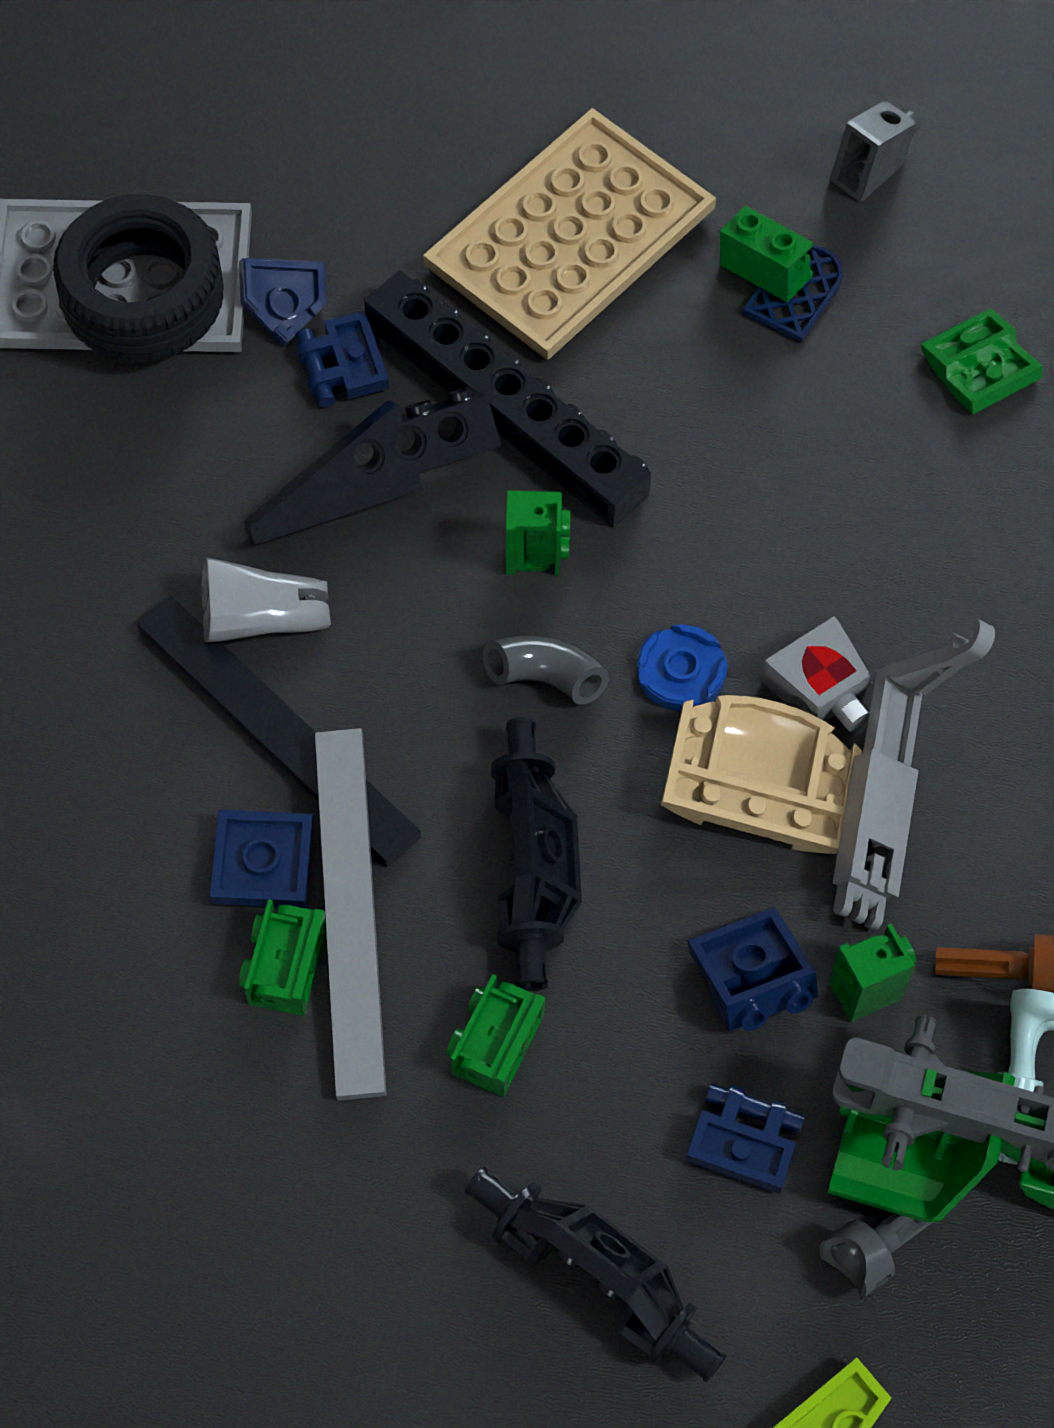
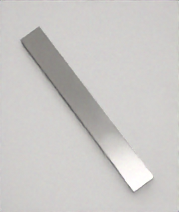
(350, 916)

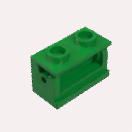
(765, 253)
(536, 531)
(283, 958)
(872, 973)
(496, 1035)

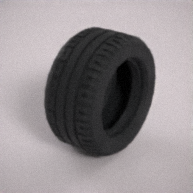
(136, 227)

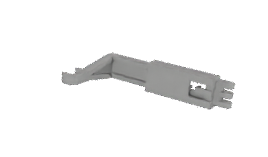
(884, 781)

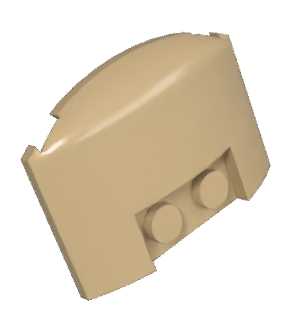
(760, 771)

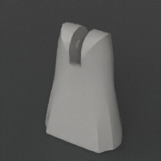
(258, 602)

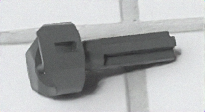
(866, 1252)

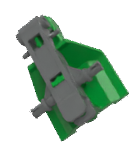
(932, 1132)

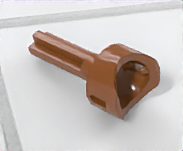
(1015, 965)

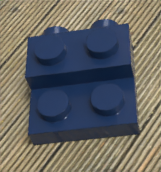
(754, 970)

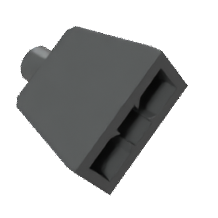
(873, 149)

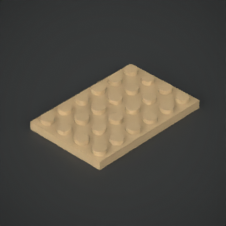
(569, 233)

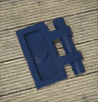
(355, 354)
(742, 1150)

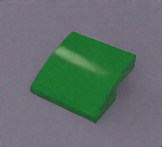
(981, 361)

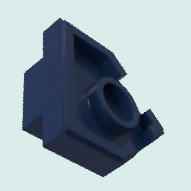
(282, 293)

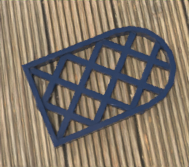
(777, 324)

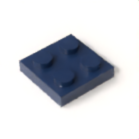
(261, 858)

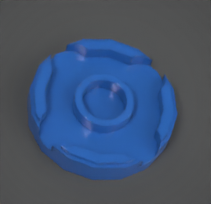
(681, 667)

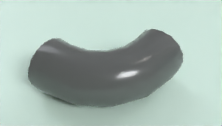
(548, 662)

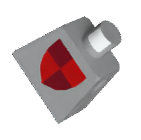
(821, 675)

